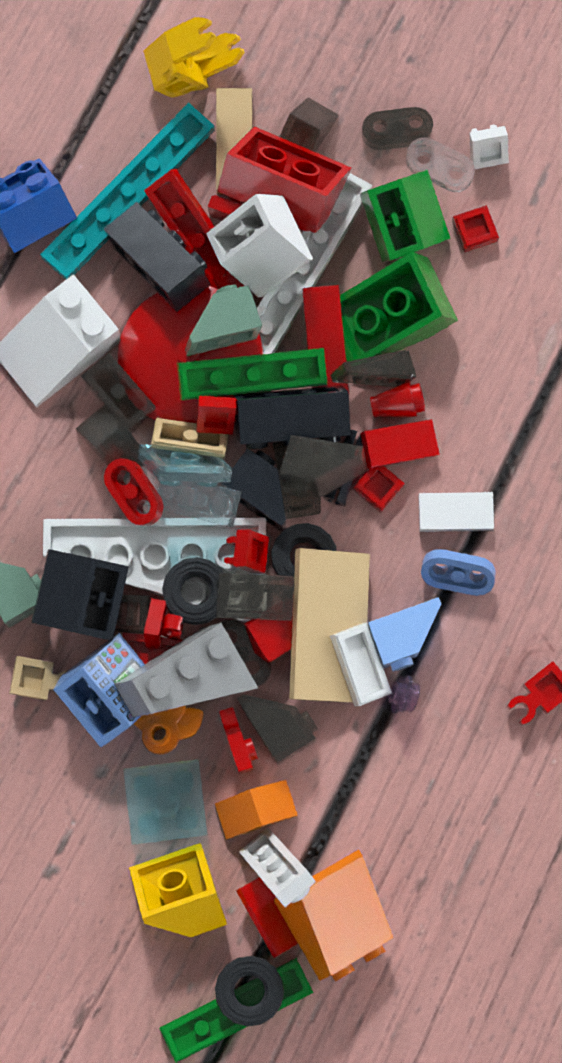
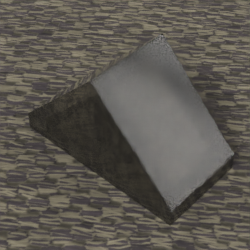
(309, 124)
(109, 438)

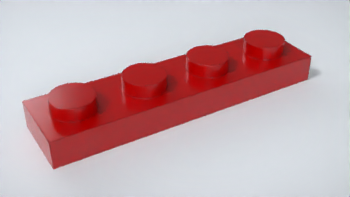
(189, 220)

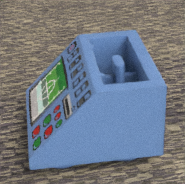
(91, 691)

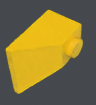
(178, 893)

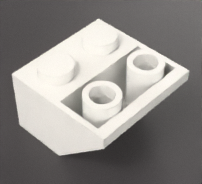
(260, 243)

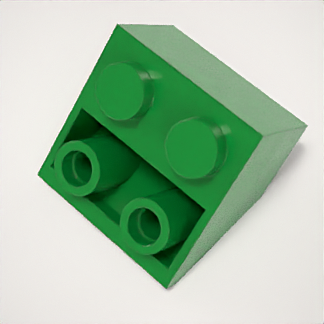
(404, 216)

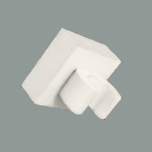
(489, 147)

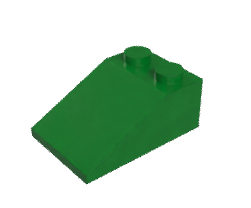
(394, 309)

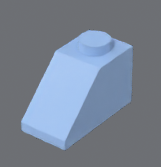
(403, 634)

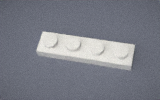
(278, 868)

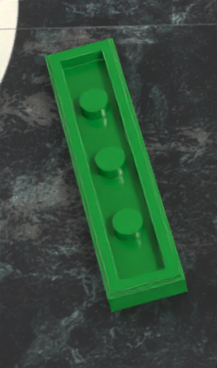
(252, 373)
(209, 1025)

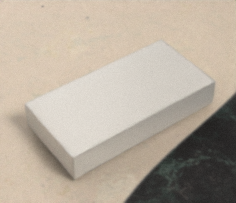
(456, 512)
(361, 664)

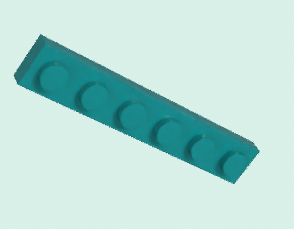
(164, 152)

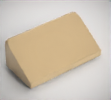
(183, 438)

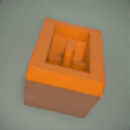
(256, 809)

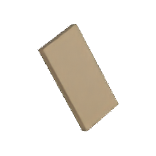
(326, 600)

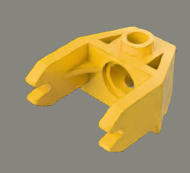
(187, 56)

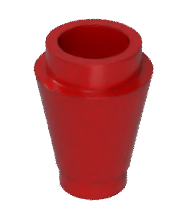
(399, 401)

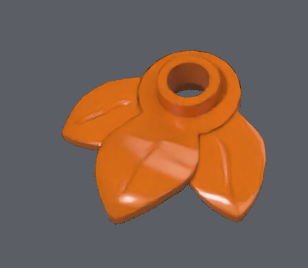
(178, 724)

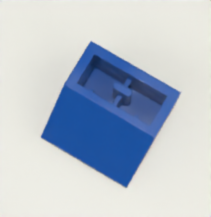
(32, 205)

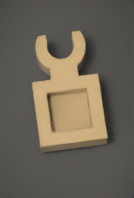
(33, 678)

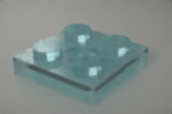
(175, 466)
(165, 802)

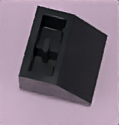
(80, 594)

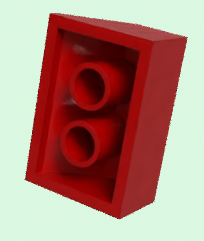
(279, 167)

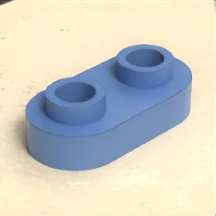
(458, 573)

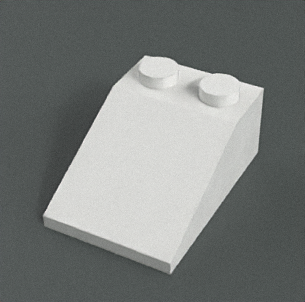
(57, 341)

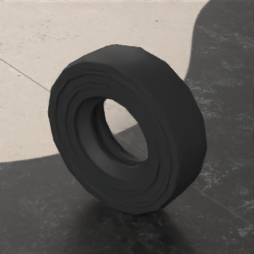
(292, 536)
(173, 584)
(226, 997)

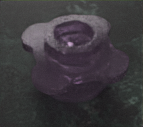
(404, 695)

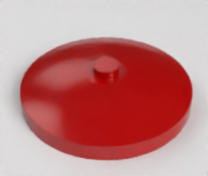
(155, 344)

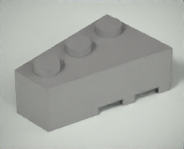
(186, 674)

